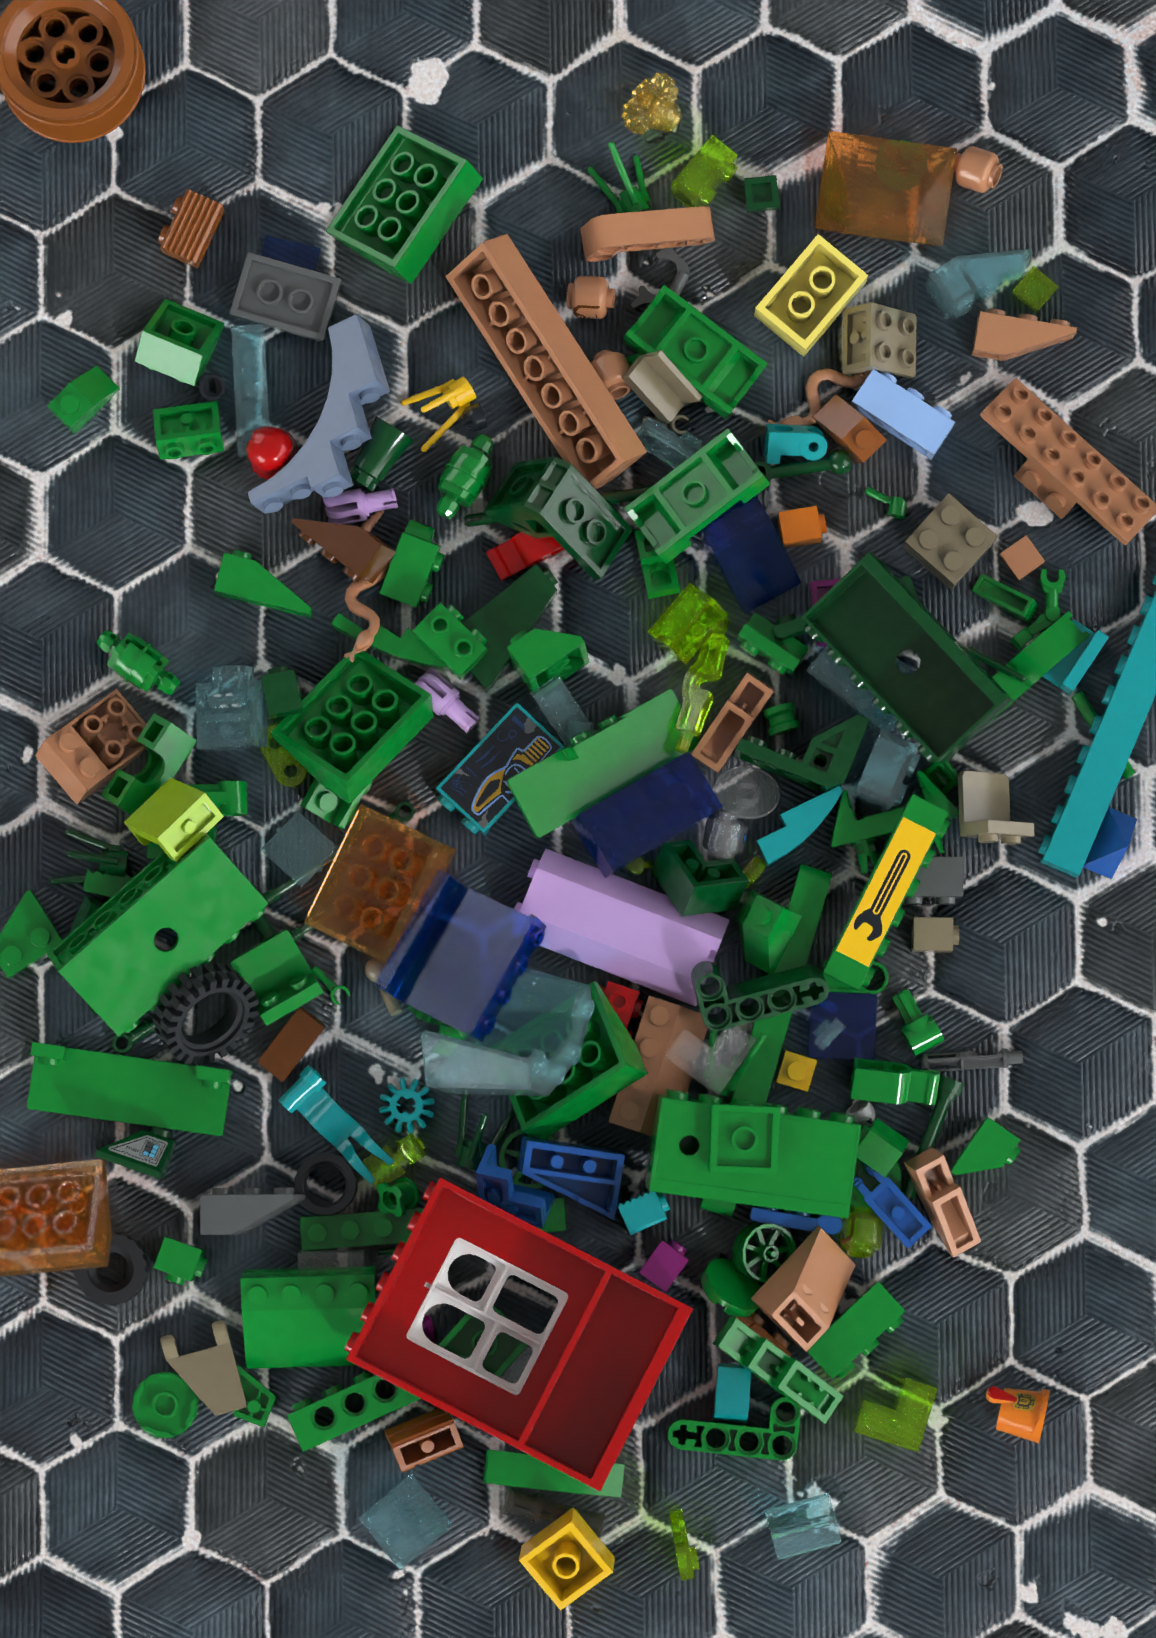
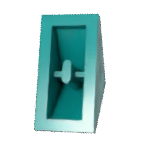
(732, 1394)

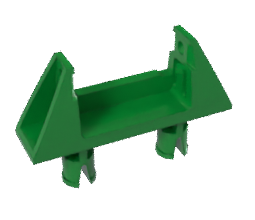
(864, 832)

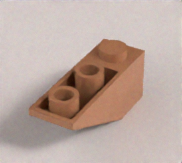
(1008, 337)

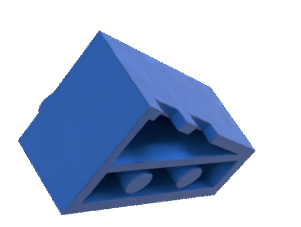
(576, 1170)

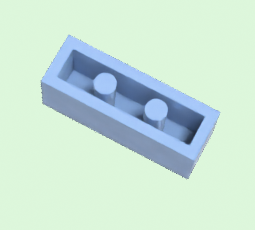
(903, 413)

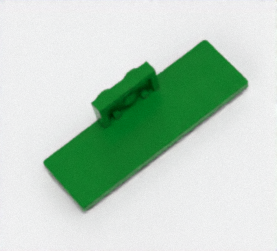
(598, 763)

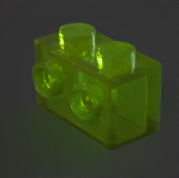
(704, 173)
(687, 623)

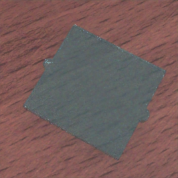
(299, 849)

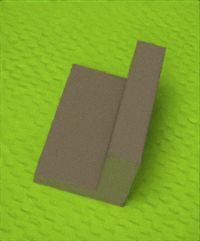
(660, 385)

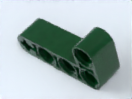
(760, 990)

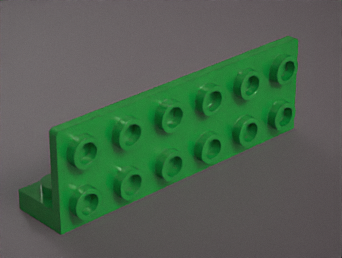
(129, 1089)

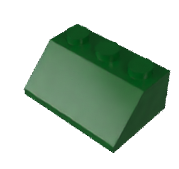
(545, 654)

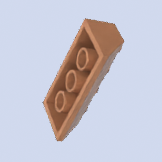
(656, 1034)

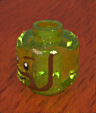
(861, 1233)

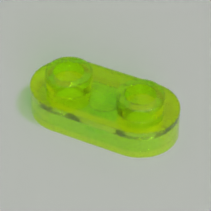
(279, 760)

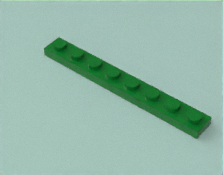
(382, 1229)

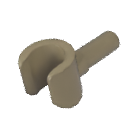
(671, 426)

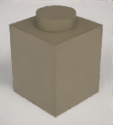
(933, 934)

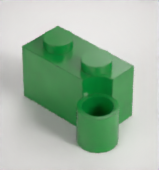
(413, 565)

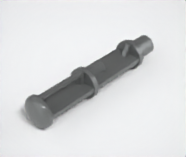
(970, 1060)

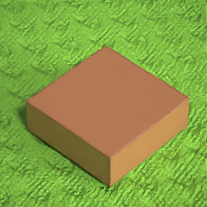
(1022, 558)

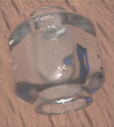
(724, 836)

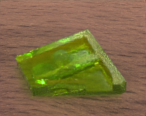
(686, 1556)

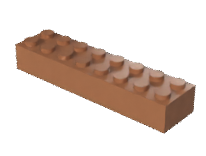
(545, 361)

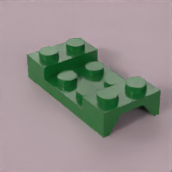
(698, 348)
(696, 495)

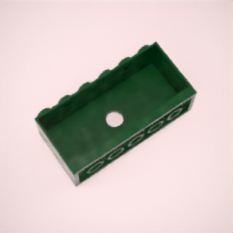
(874, 619)

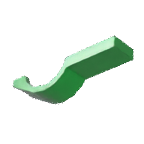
(1041, 656)

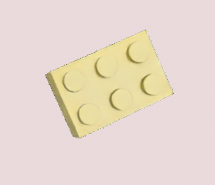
(810, 295)

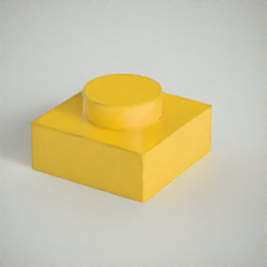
(796, 1071)

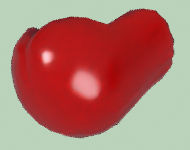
(270, 450)

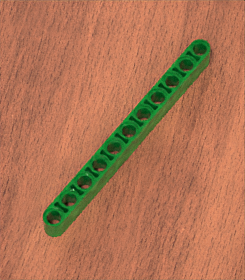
(754, 1085)

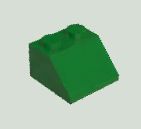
(178, 342)

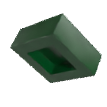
(761, 193)

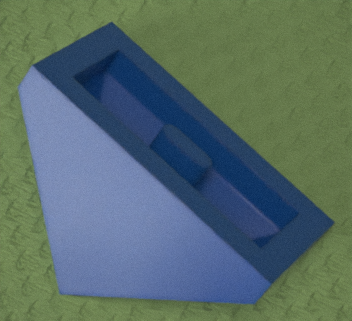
(1110, 843)

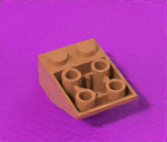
(93, 746)
(807, 1289)

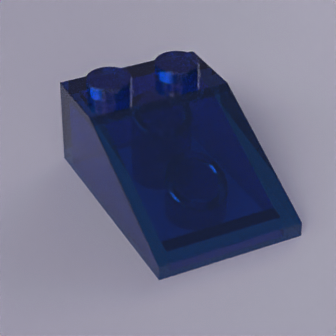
(750, 554)

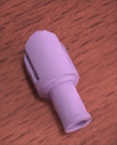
(355, 505)
(446, 700)

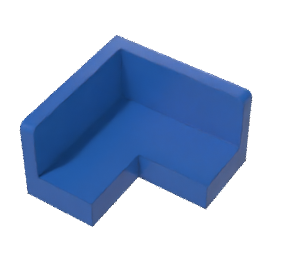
(497, 1188)

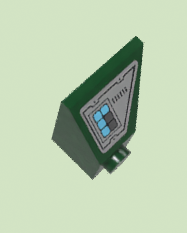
(142, 1152)

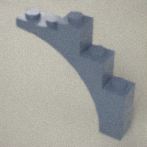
(342, 424)

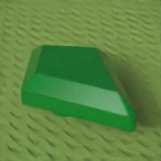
(258, 1400)

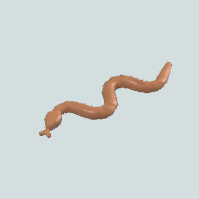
(813, 395)
(365, 637)

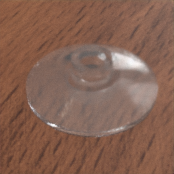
(747, 792)

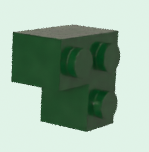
(698, 884)

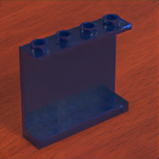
(460, 957)

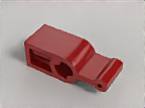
(521, 553)

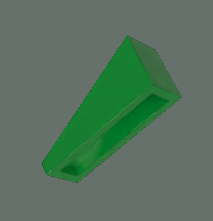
(1006, 598)

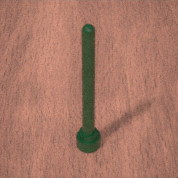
(947, 1091)

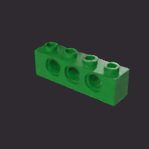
(312, 1433)

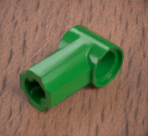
(227, 796)

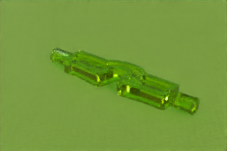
(697, 700)

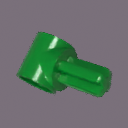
(920, 1031)

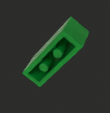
(856, 1331)

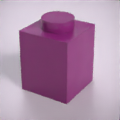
(664, 1264)

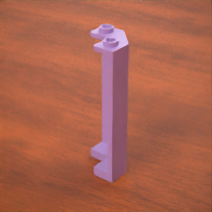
(619, 925)

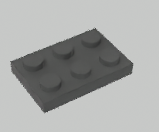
(285, 297)

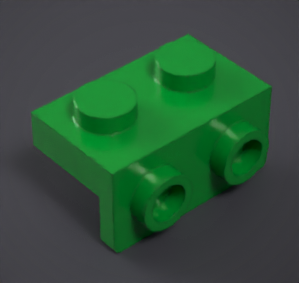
(757, 638)

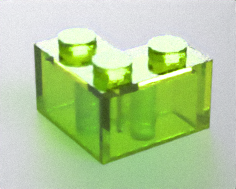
(902, 1424)

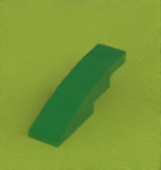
(405, 649)
(778, 1369)
(525, 1471)

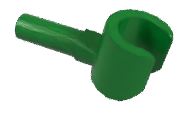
(897, 505)
(329, 984)

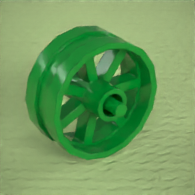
(761, 1251)

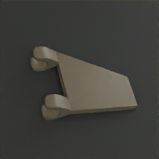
(210, 1371)

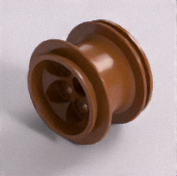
(58, 113)

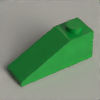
(252, 583)

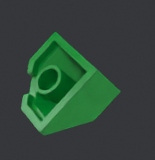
(765, 930)

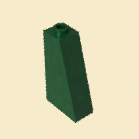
(505, 616)

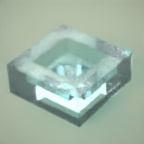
(827, 1033)

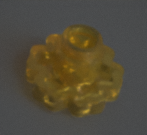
(652, 105)

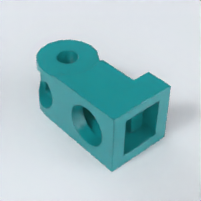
(793, 441)

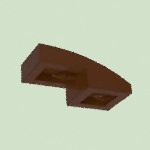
(291, 1044)

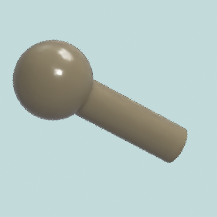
(372, 971)

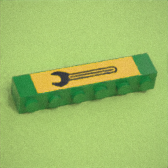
(885, 892)

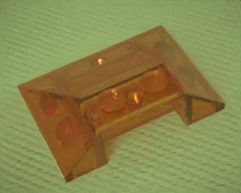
(885, 188)

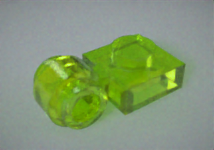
(409, 1150)

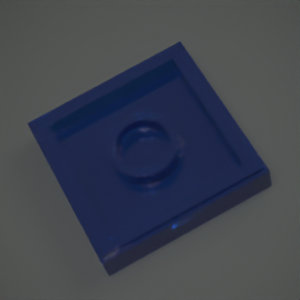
(857, 1014)

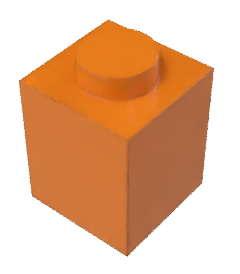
(801, 526)

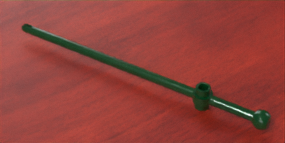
(837, 462)

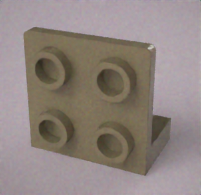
(879, 340)

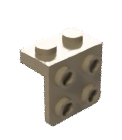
(986, 809)

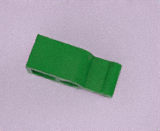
(892, 1082)

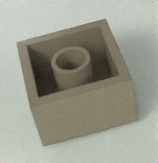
(950, 541)

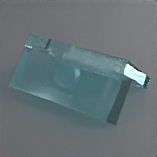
(803, 1526)

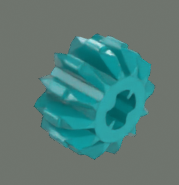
(405, 1116)

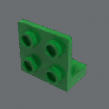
(277, 976)

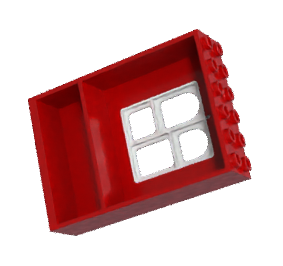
(585, 1368)

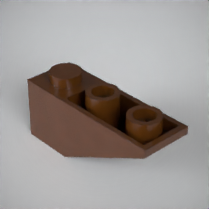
(351, 545)

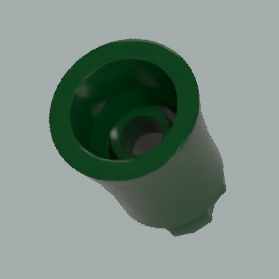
(378, 454)

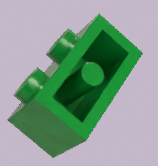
(451, 640)

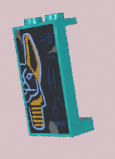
(479, 781)

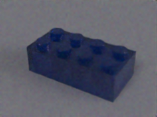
(646, 814)

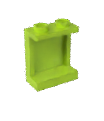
(174, 818)

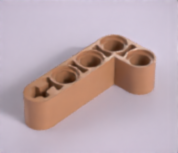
(646, 230)

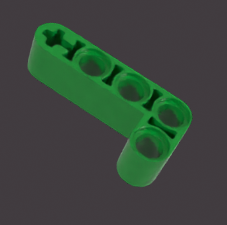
(733, 1432)

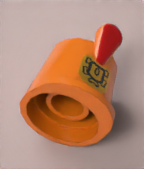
(1020, 1411)

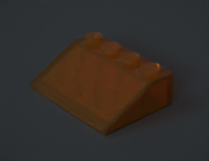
(377, 883)
(54, 1218)

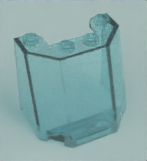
(528, 1049)

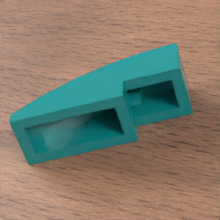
(797, 826)

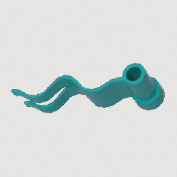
(330, 1119)

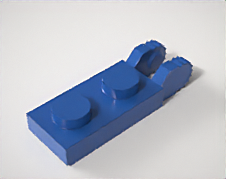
(893, 1208)
(795, 1220)

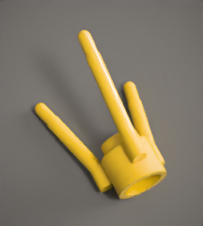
(455, 393)

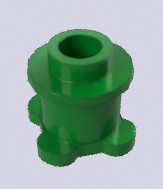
(398, 1197)

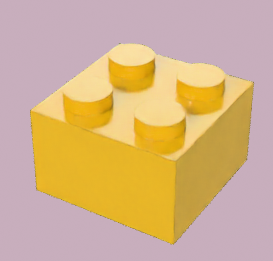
(567, 1558)

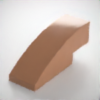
(733, 722)
(943, 1201)

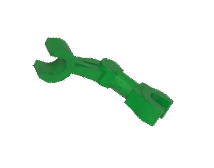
(1051, 612)

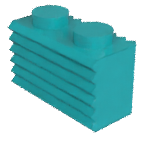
(643, 1210)

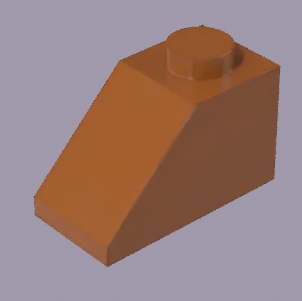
(849, 429)

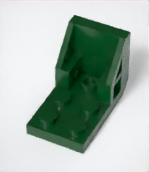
(555, 500)
(834, 747)

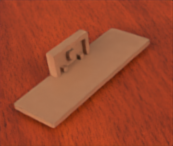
(1065, 467)

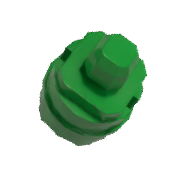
(464, 476)
(138, 662)

